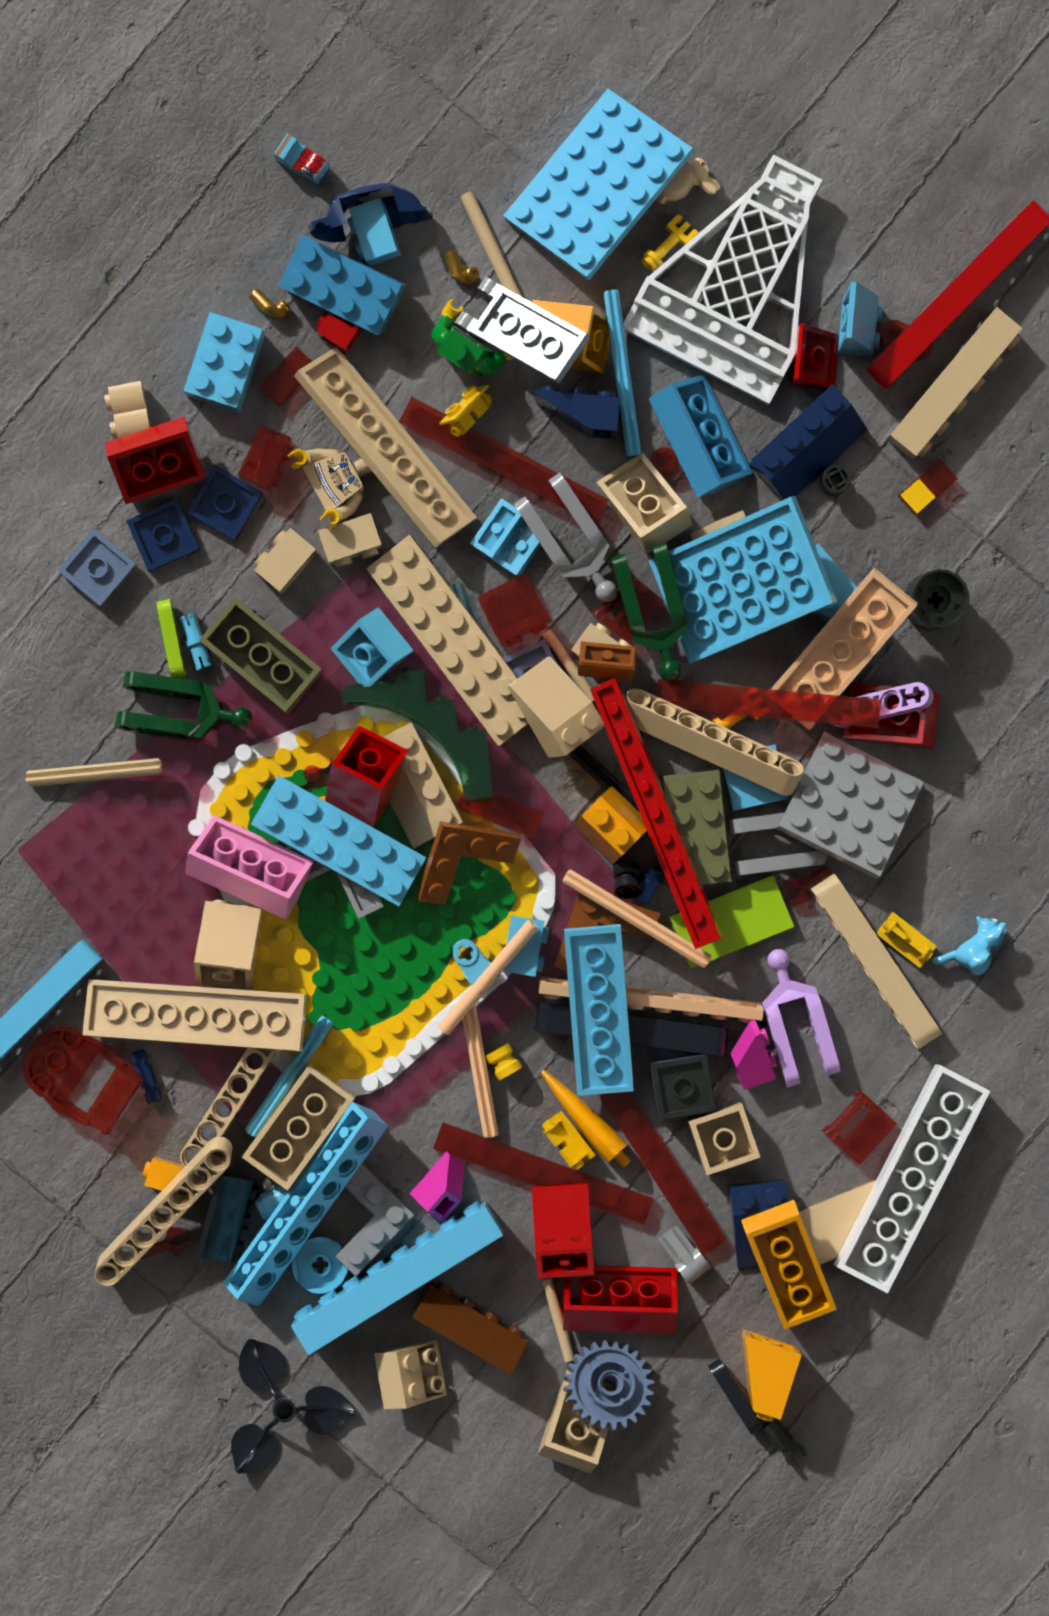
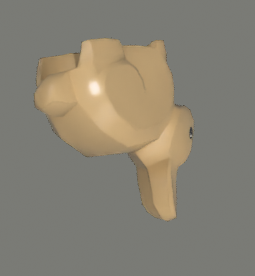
(688, 176)

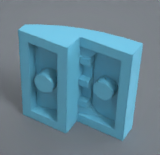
(507, 539)

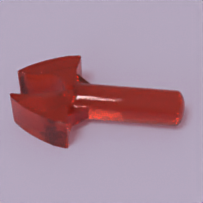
(805, 885)
(166, 1243)

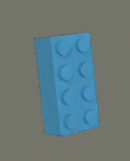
(342, 285)

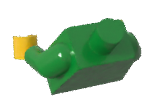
(463, 348)

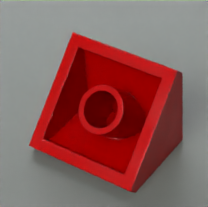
(815, 358)

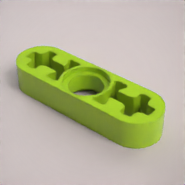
(171, 639)

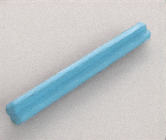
(289, 1076)

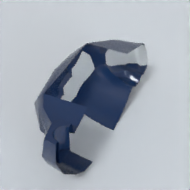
(400, 203)

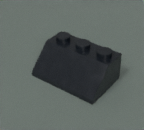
(227, 1217)

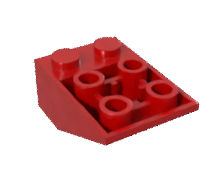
(563, 1231)

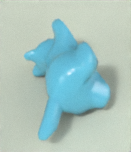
(975, 952)

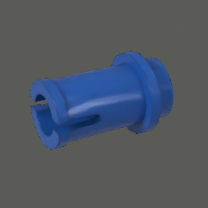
(649, 882)

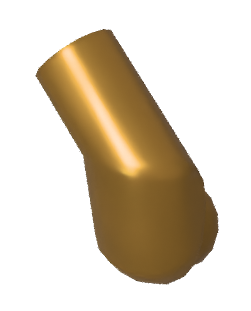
(459, 271)
(268, 307)

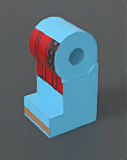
(301, 159)

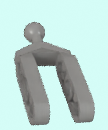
(588, 564)
(771, 863)

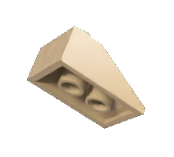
(645, 503)
(555, 708)
(568, 1438)

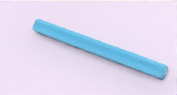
(622, 372)

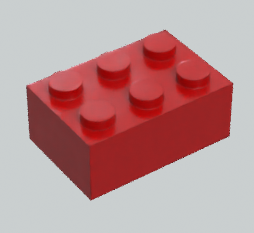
(154, 460)

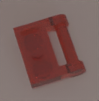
(648, 603)
(866, 1133)

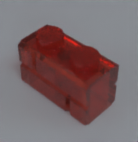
(266, 458)

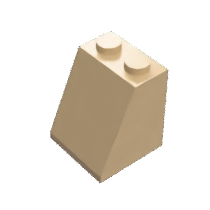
(228, 945)

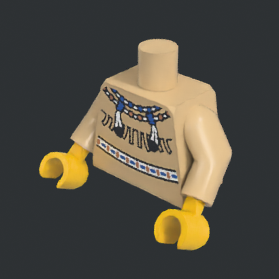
(333, 480)

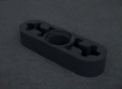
(735, 1396)

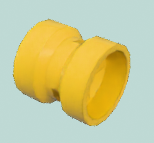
(504, 1062)

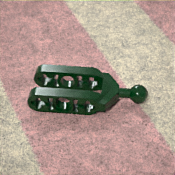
(662, 639)
(208, 714)

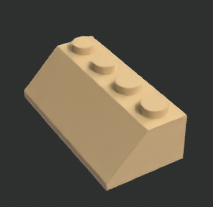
(419, 793)

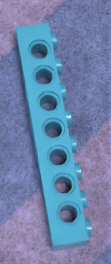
(305, 1204)

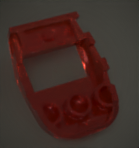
(58, 1065)

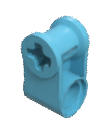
(475, 965)

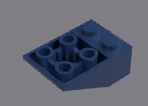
(589, 414)

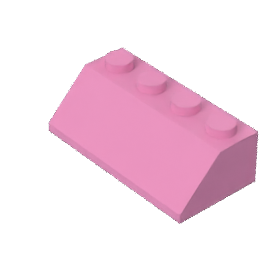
(248, 866)

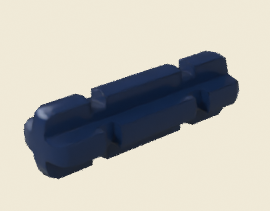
(144, 1069)

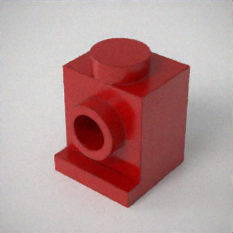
(337, 331)

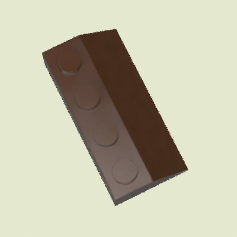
(470, 1327)

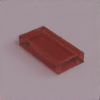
(281, 381)

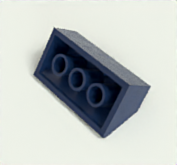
(809, 444)

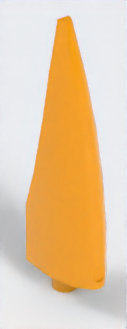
(589, 1122)

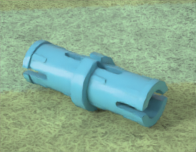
(193, 634)

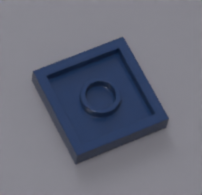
(224, 503)
(163, 535)

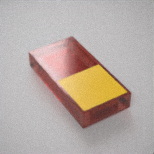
(927, 487)

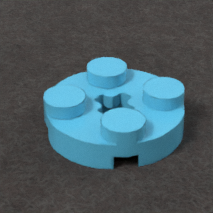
(310, 1277)

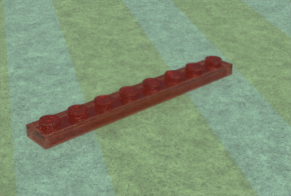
(497, 458)
(771, 703)
(664, 1170)
(541, 1171)

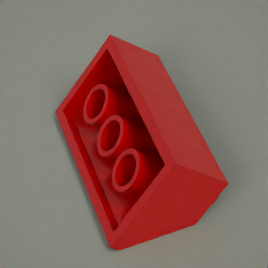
(622, 1300)

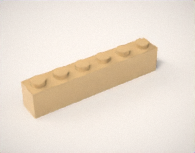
(954, 384)

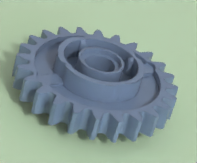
(599, 1404)

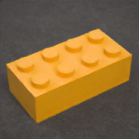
(788, 1264)

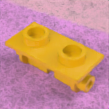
(473, 402)
(906, 940)
(561, 1131)

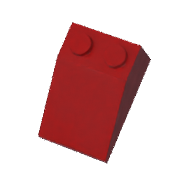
(905, 730)

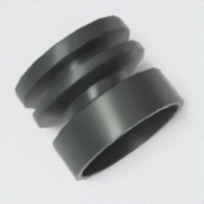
(951, 596)

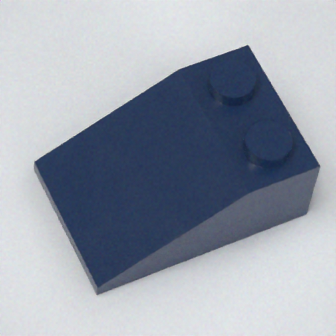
(746, 1201)

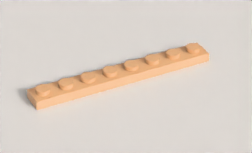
(667, 1001)

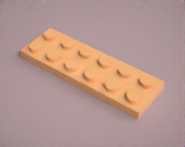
(849, 639)

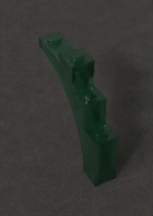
(439, 718)

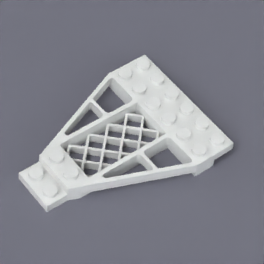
(710, 339)

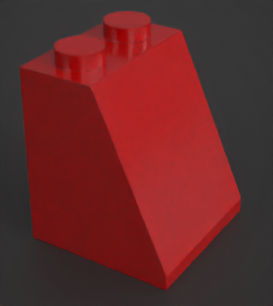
(365, 775)

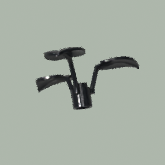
(324, 1408)

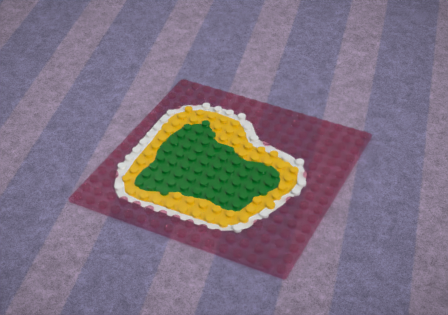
(379, 977)

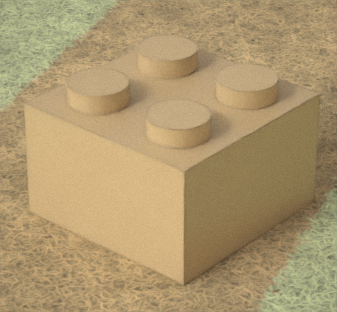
(723, 1138)

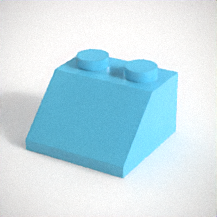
(371, 648)

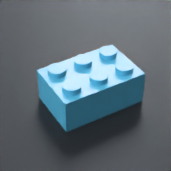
(224, 362)

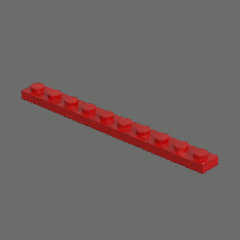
(656, 813)

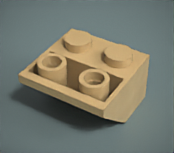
(410, 1374)

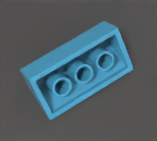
(700, 435)

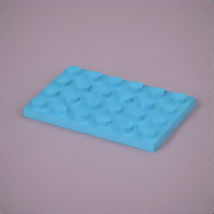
(598, 184)
(747, 579)

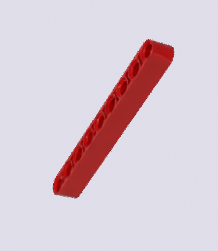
(958, 295)

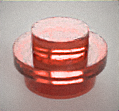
(664, 460)

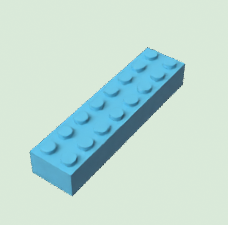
(396, 1278)

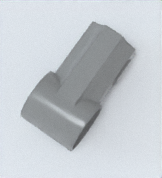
(687, 1258)

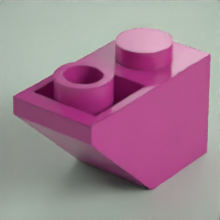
(751, 1058)
(441, 1187)

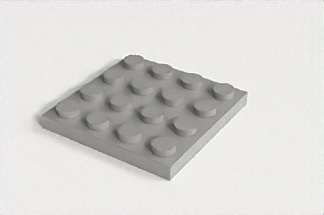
(850, 805)

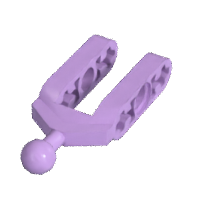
(787, 991)

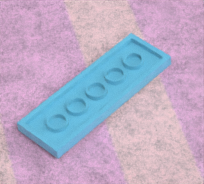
(338, 841)
(598, 1009)

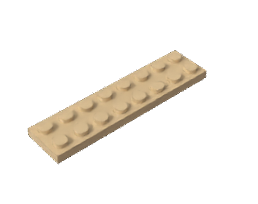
(385, 446)
(450, 636)
(195, 1015)

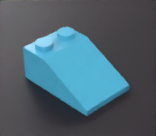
(858, 321)

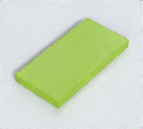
(743, 918)

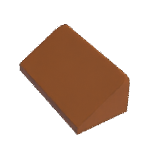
(607, 661)

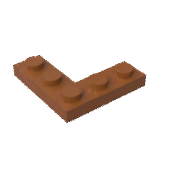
(457, 841)
(589, 913)

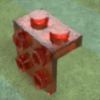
(514, 611)

